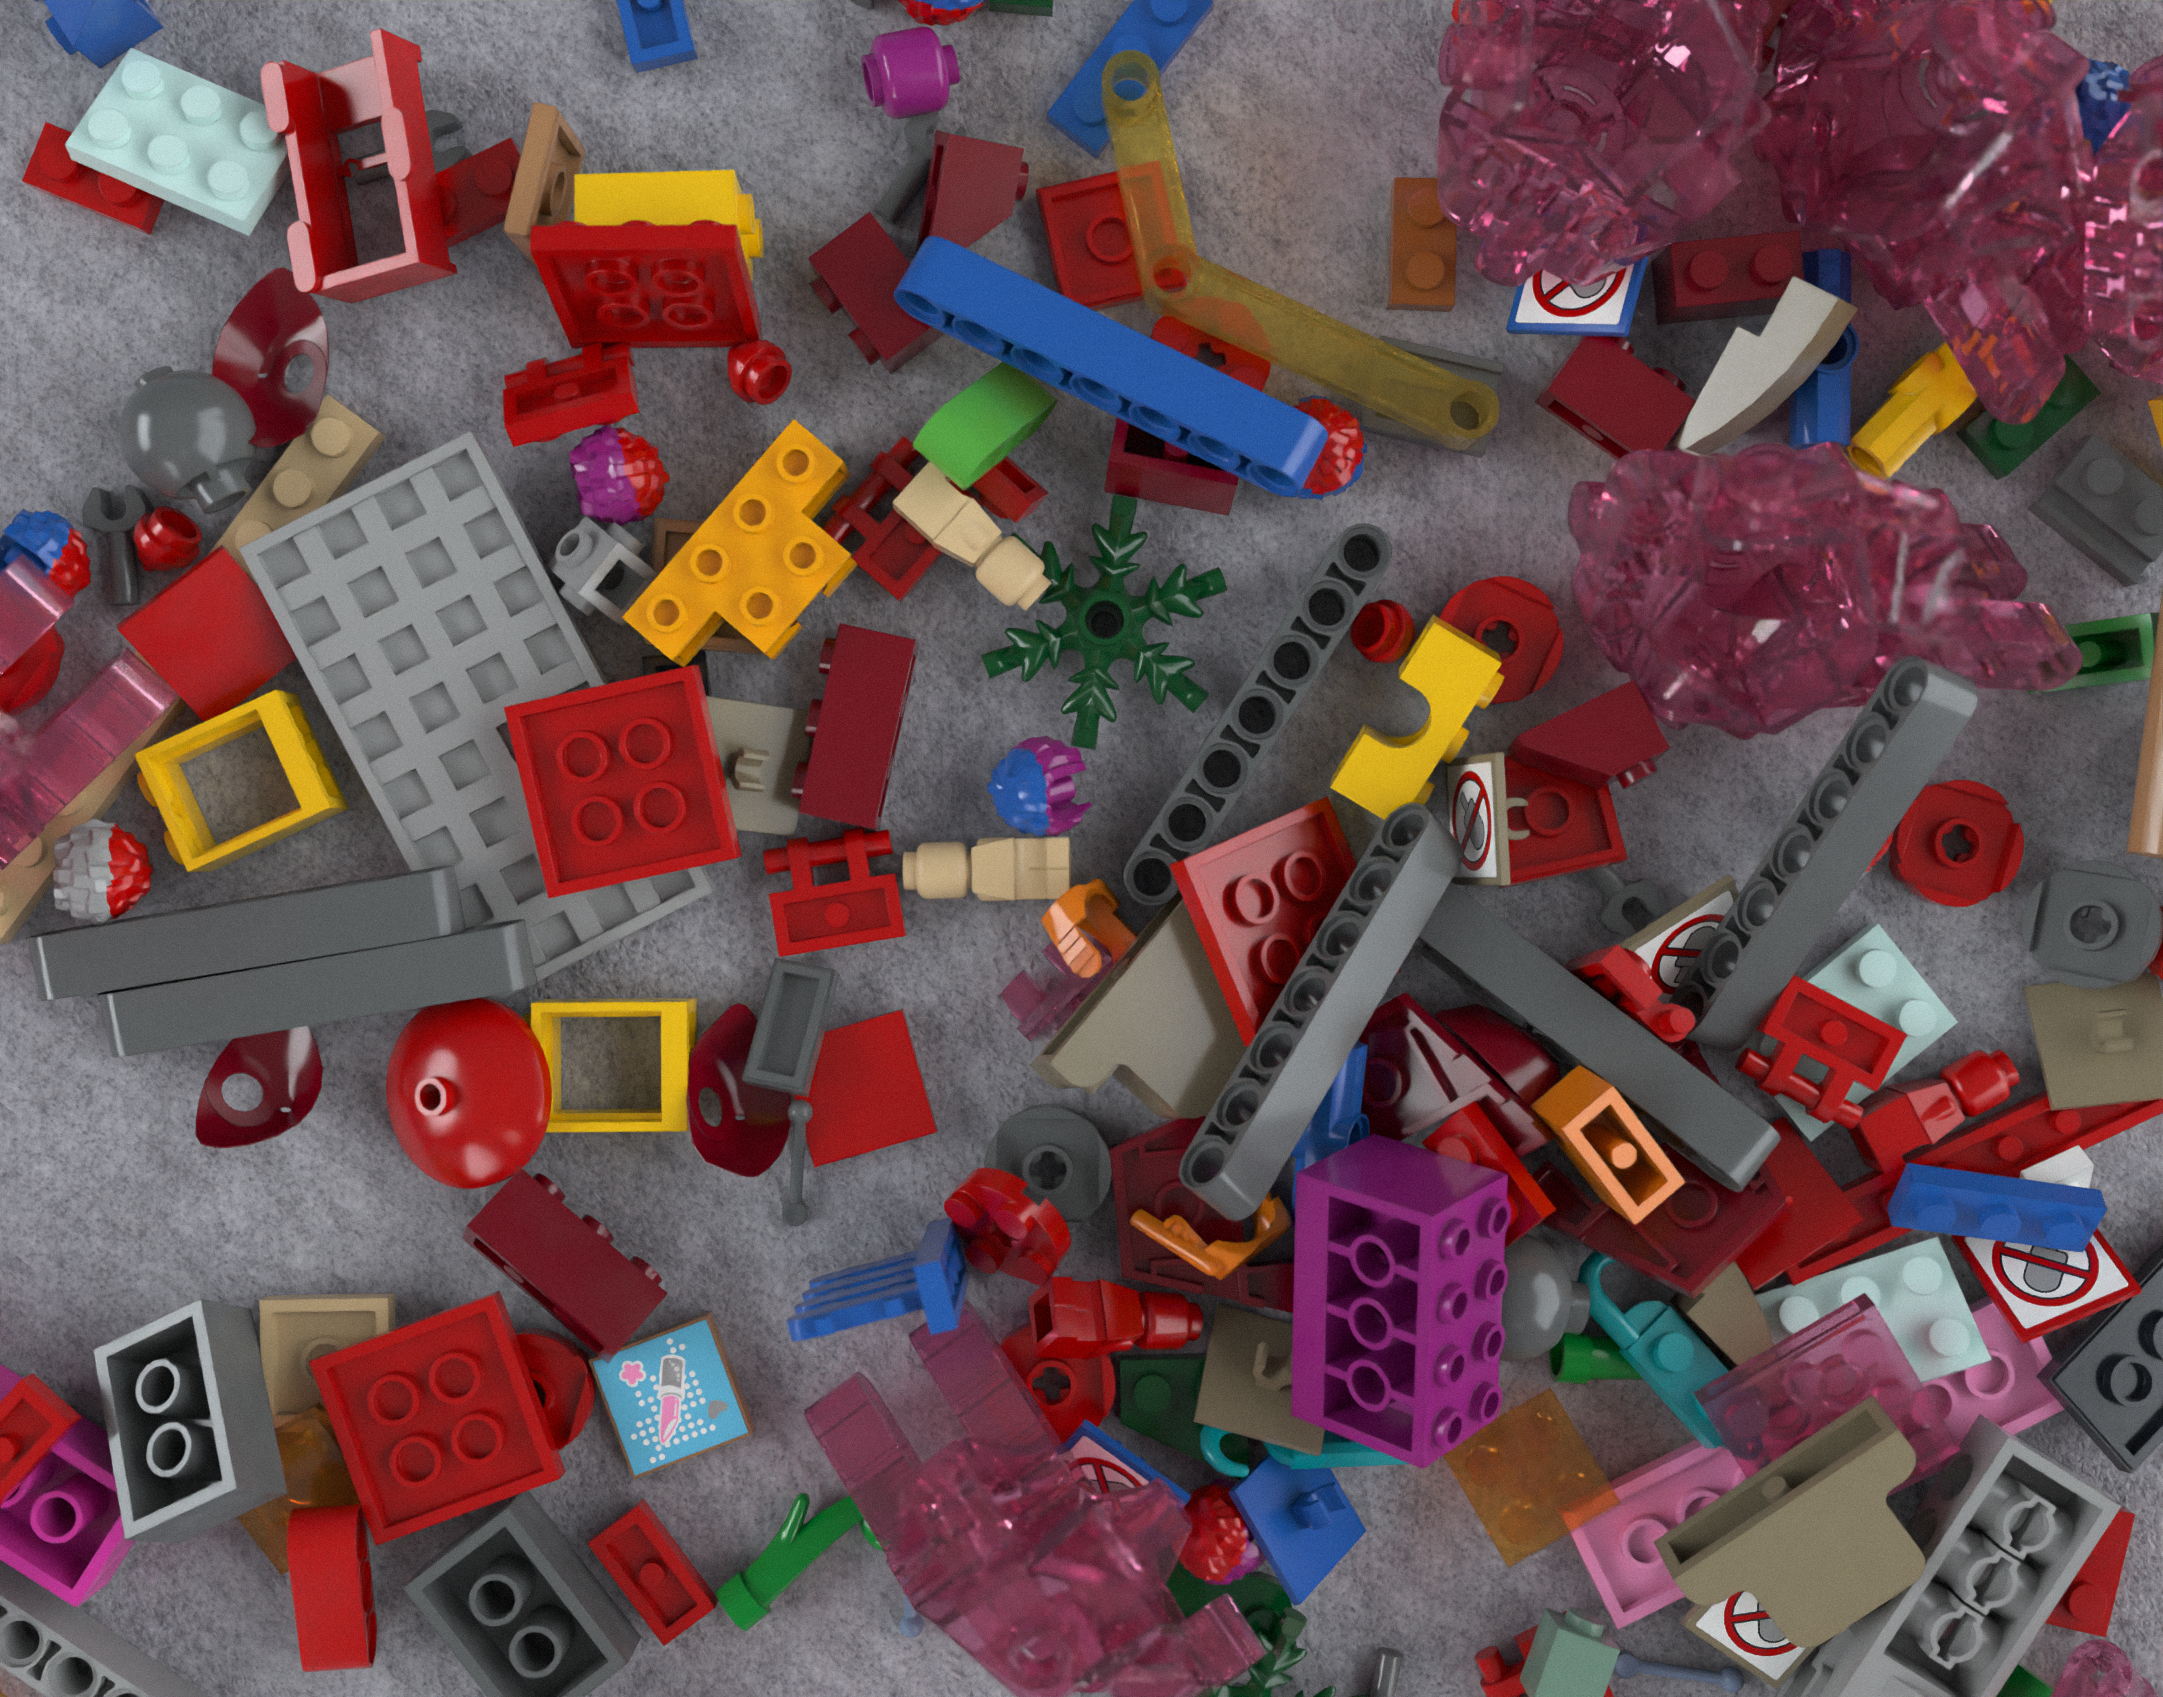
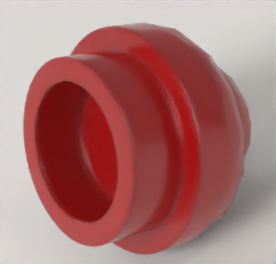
(758, 371)
(166, 539)
(1383, 631)

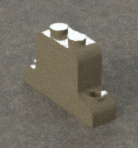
(1152, 1025)
(1807, 1532)

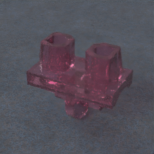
(1034, 1005)

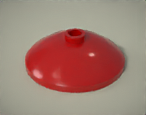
(490, 1090)

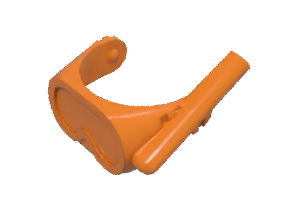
(1095, 911)
(1220, 1257)

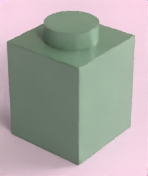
(1569, 1656)

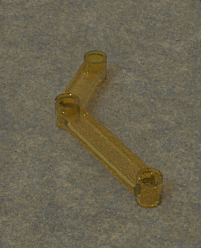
(1250, 312)

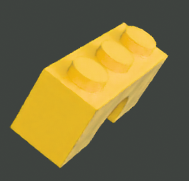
(1454, 677)

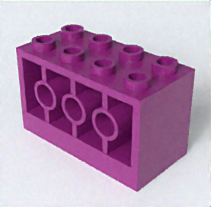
(1398, 1297)

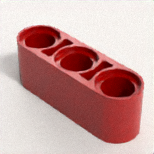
(332, 1587)

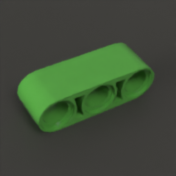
(984, 424)

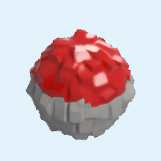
(100, 871)

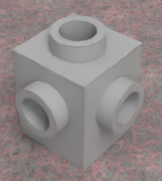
(601, 569)

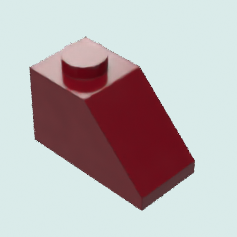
(970, 188)
(1597, 741)

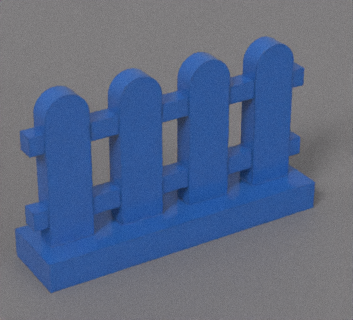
(888, 1288)

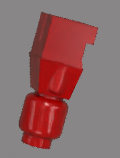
(1929, 1108)
(1105, 1318)

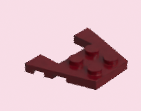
(1424, 1074)
(1149, 1179)
(1688, 1234)

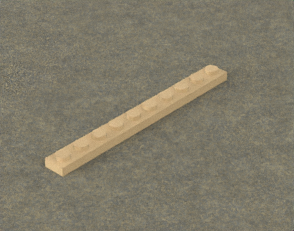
(306, 477)

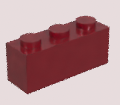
(855, 726)
(565, 1263)

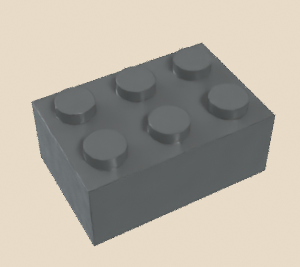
(189, 1422)
(523, 1607)

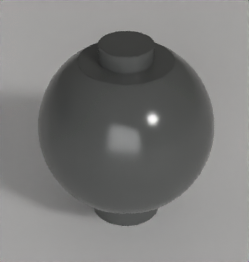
(189, 437)
(1539, 1300)

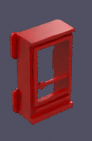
(311, 114)

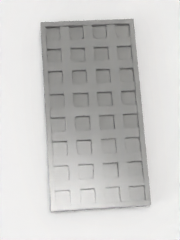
(416, 629)

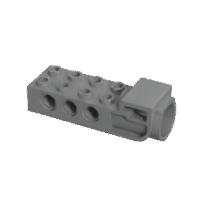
(1999, 1553)

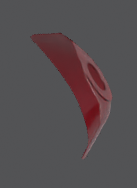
(262, 337)
(1507, 1048)
(718, 1063)
(290, 1077)

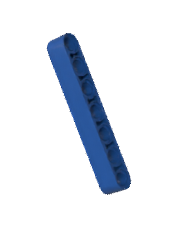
(1111, 366)

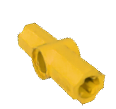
(1920, 405)

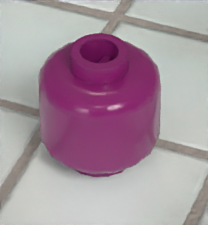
(909, 72)

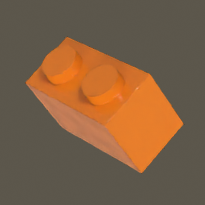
(1608, 1144)

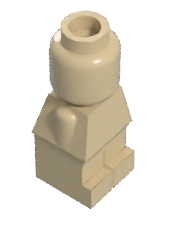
(968, 534)
(993, 869)

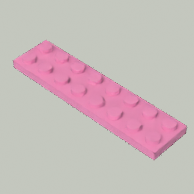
(1672, 1488)

